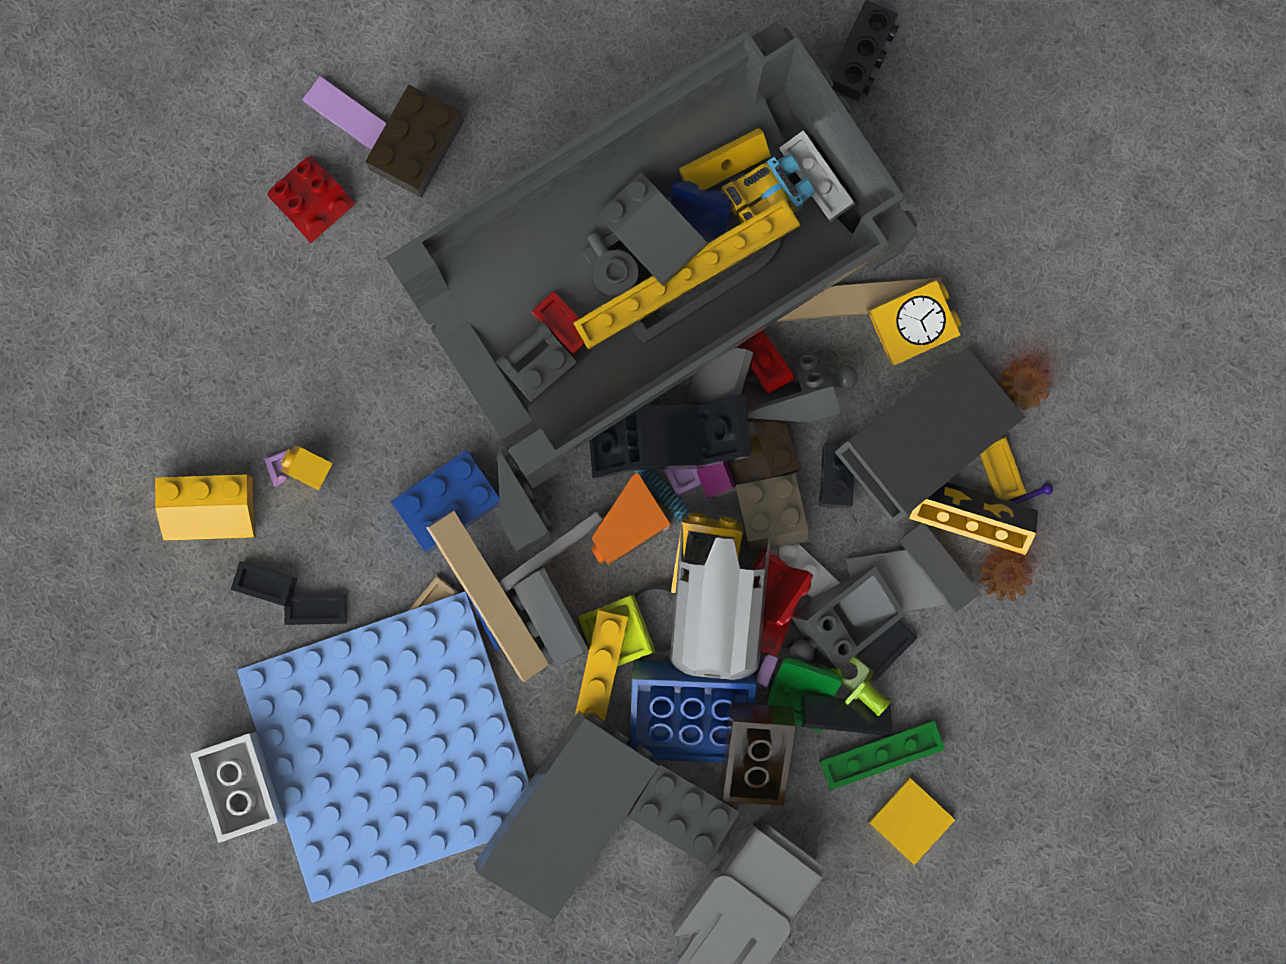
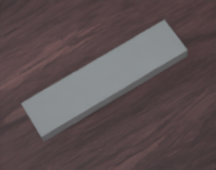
(551, 552)

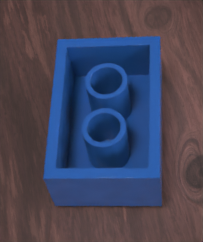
(453, 487)

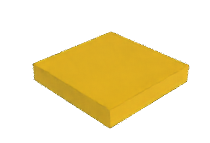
(911, 821)

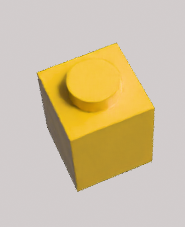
(305, 466)

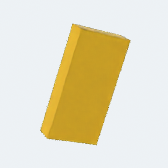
(1002, 470)

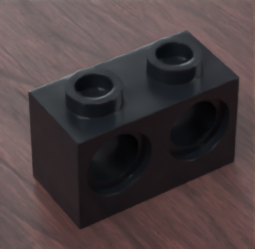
(835, 480)

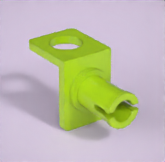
(862, 689)

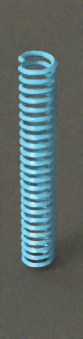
(663, 498)

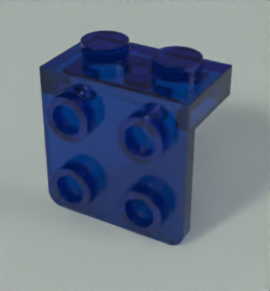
(704, 210)

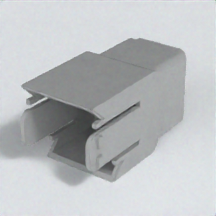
(749, 901)

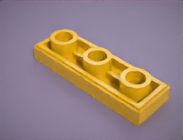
(727, 160)

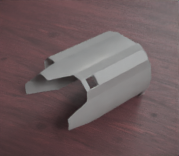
(718, 615)

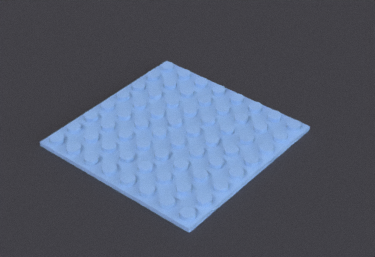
(386, 745)

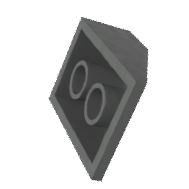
(652, 229)

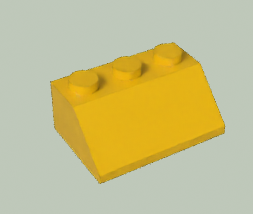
(205, 507)

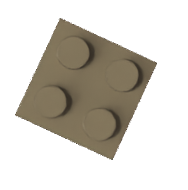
(772, 507)

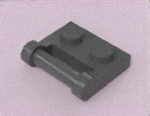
(543, 370)

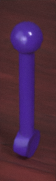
(1046, 489)

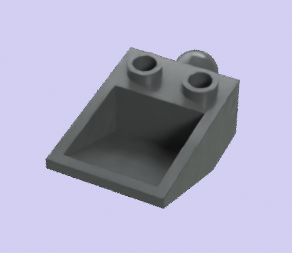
(806, 397)
(853, 618)

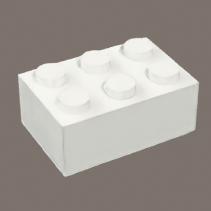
(237, 786)

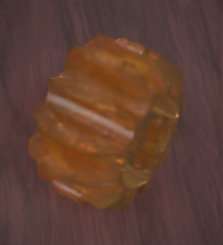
(1018, 373)
(1011, 586)

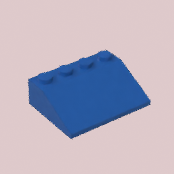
(683, 713)

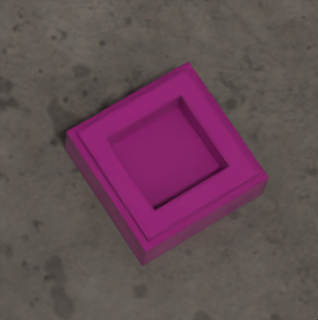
(716, 479)

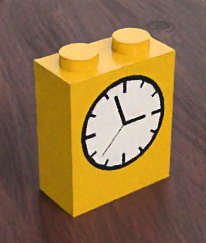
(914, 321)

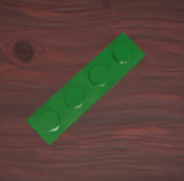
(881, 755)

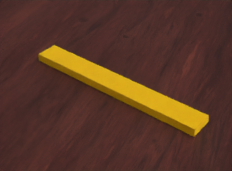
(708, 263)

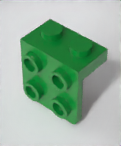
(798, 678)

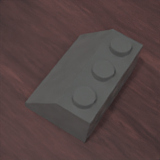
(549, 618)

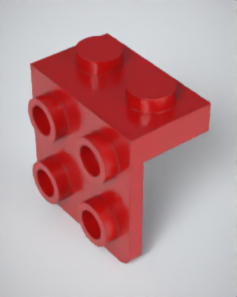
(310, 198)
(783, 588)

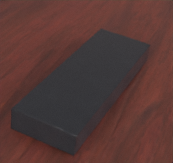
(835, 714)

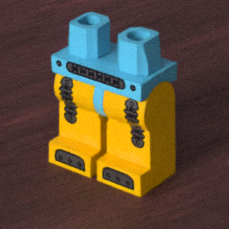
(766, 187)

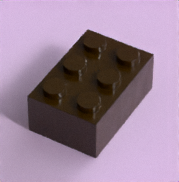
(414, 140)
(757, 753)

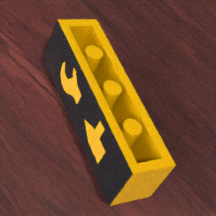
(979, 517)

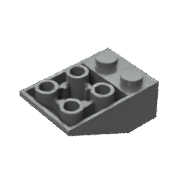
(517, 514)

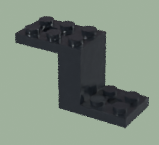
(673, 438)

